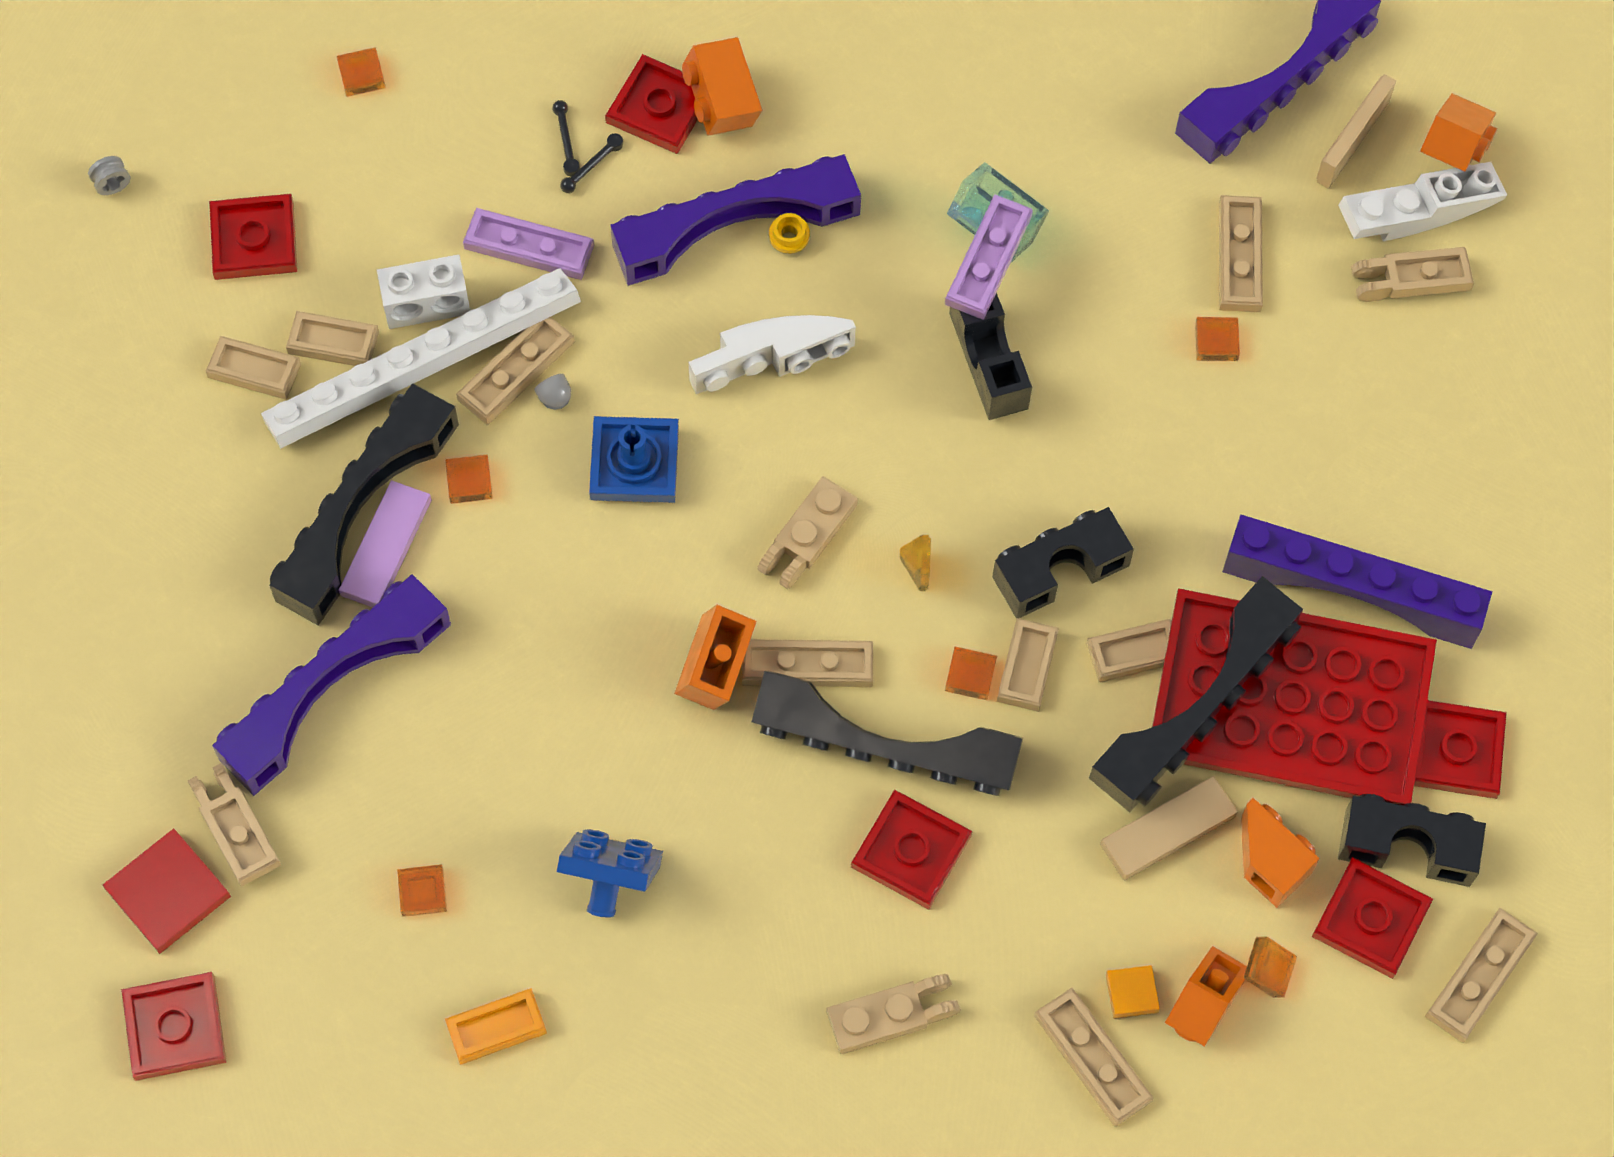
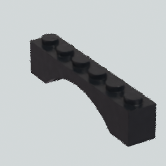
(412, 434)
(799, 708)
(1141, 758)

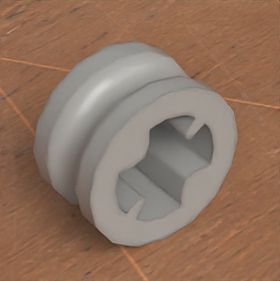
(109, 175)

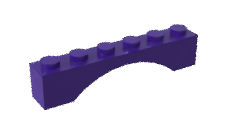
(1224, 114)
(654, 241)
(1427, 600)
(397, 625)

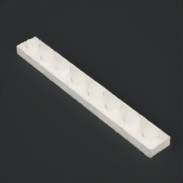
(420, 357)

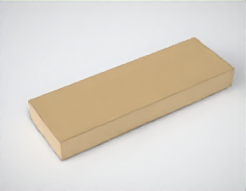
(1355, 131)
(1240, 253)
(514, 369)
(815, 661)
(1168, 828)
(1481, 975)
(1093, 1057)

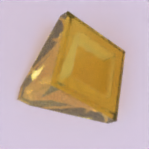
(916, 560)

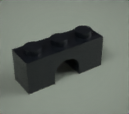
(995, 369)
(1091, 542)
(1450, 840)

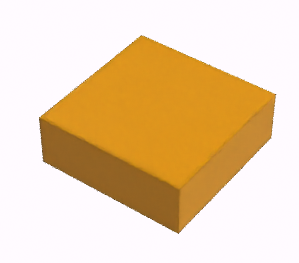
(1132, 991)

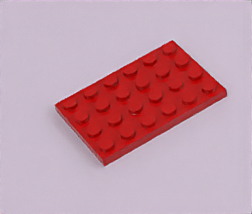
(1326, 716)

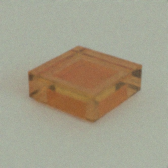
(361, 71)
(1217, 339)
(469, 479)
(970, 673)
(422, 890)
(1270, 967)

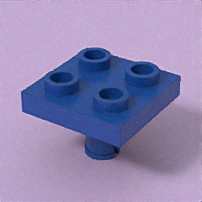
(634, 459)
(609, 866)

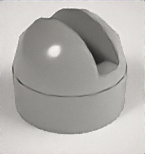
(554, 391)

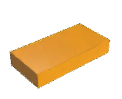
(495, 1026)

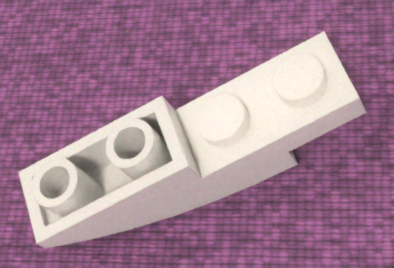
(1427, 204)
(785, 342)

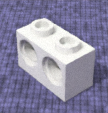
(423, 291)

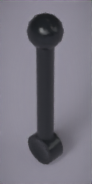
(614, 143)
(571, 165)

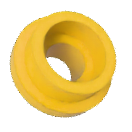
(789, 223)

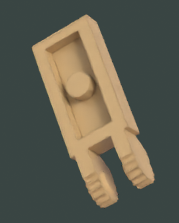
(1414, 274)
(809, 530)
(235, 829)
(889, 1013)

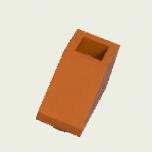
(1272, 855)

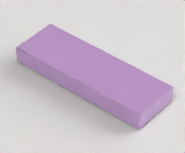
(528, 243)
(988, 257)
(385, 544)

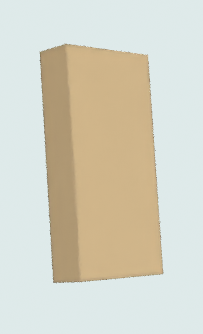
(332, 339)
(253, 367)
(1129, 650)
(1027, 664)

